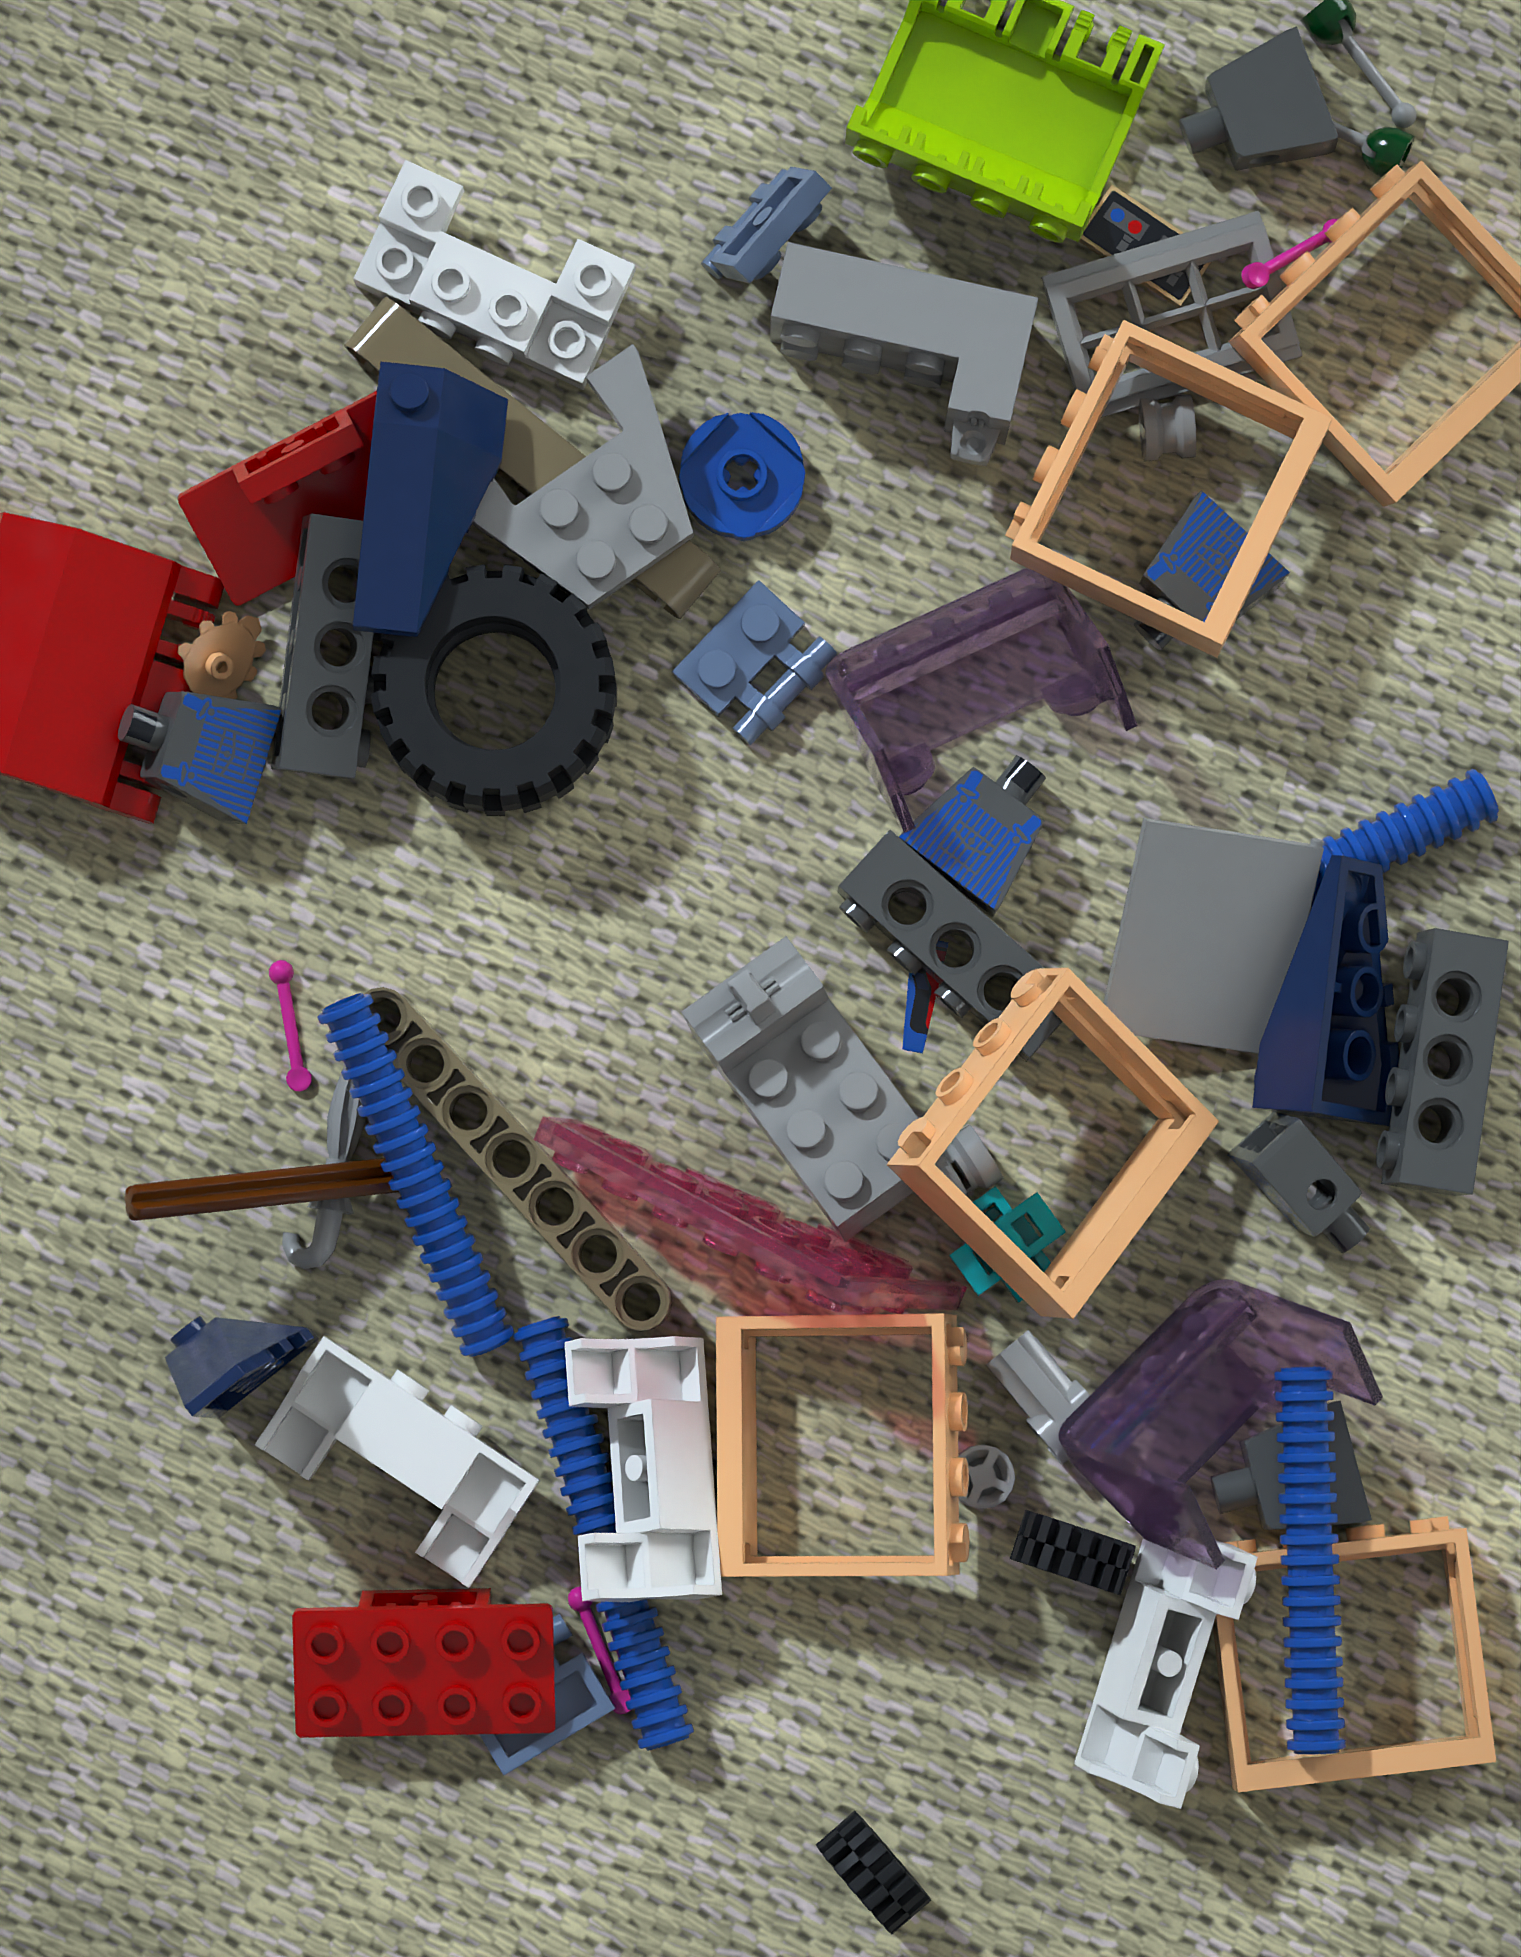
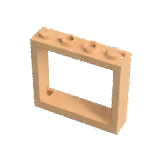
(1306, 272)
(1082, 416)
(1131, 1195)
(738, 1445)
(1380, 1760)

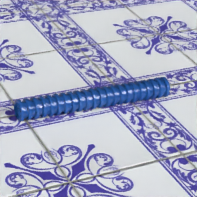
(593, 1505)

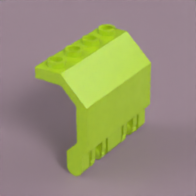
(1004, 110)

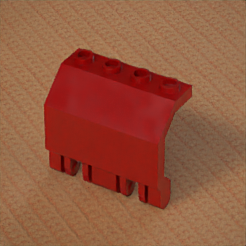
(80, 649)

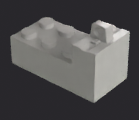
(910, 324)
(807, 1084)

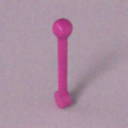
(1257, 273)
(298, 1077)
(584, 1608)

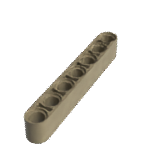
(531, 448)
(540, 1177)

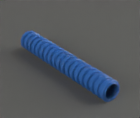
(1416, 825)
(416, 1175)
(1309, 1560)

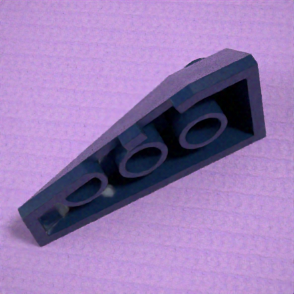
(428, 470)
(1328, 1028)
(229, 1359)

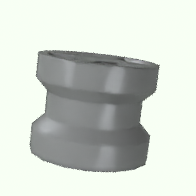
(1167, 428)
(990, 1480)

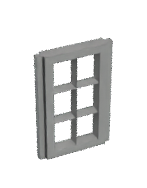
(1155, 261)

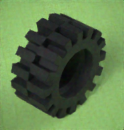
(1073, 1552)
(873, 1872)

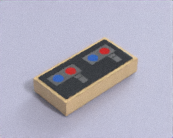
(1125, 224)

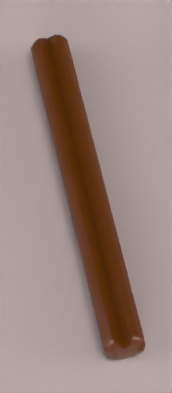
(256, 1189)

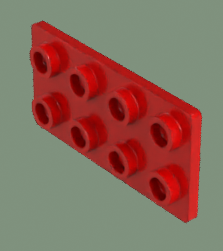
(256, 508)
(424, 1666)

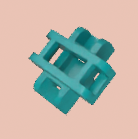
(1018, 1230)

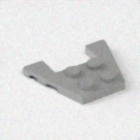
(609, 510)

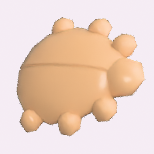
(222, 655)

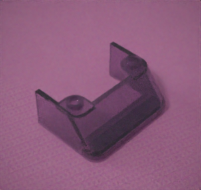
(966, 669)
(1189, 1396)

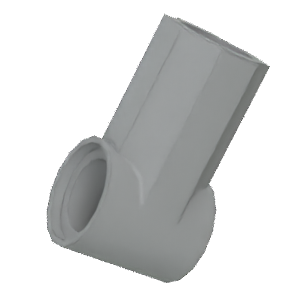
(1038, 1388)

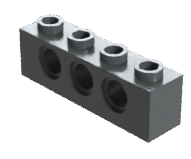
(299, 741)
(897, 868)
(1476, 971)

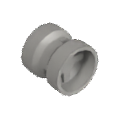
(972, 1161)

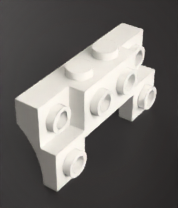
(483, 296)
(409, 1440)
(659, 1469)
(1154, 1668)

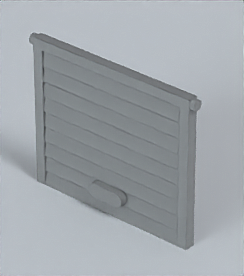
(1209, 933)

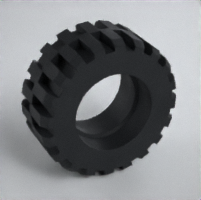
(544, 763)

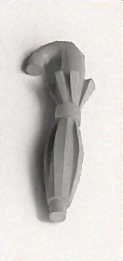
(343, 1135)

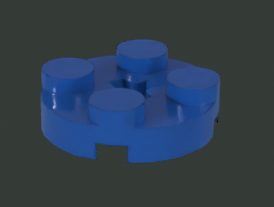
(742, 439)

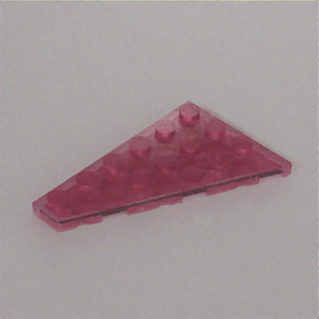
(740, 1222)

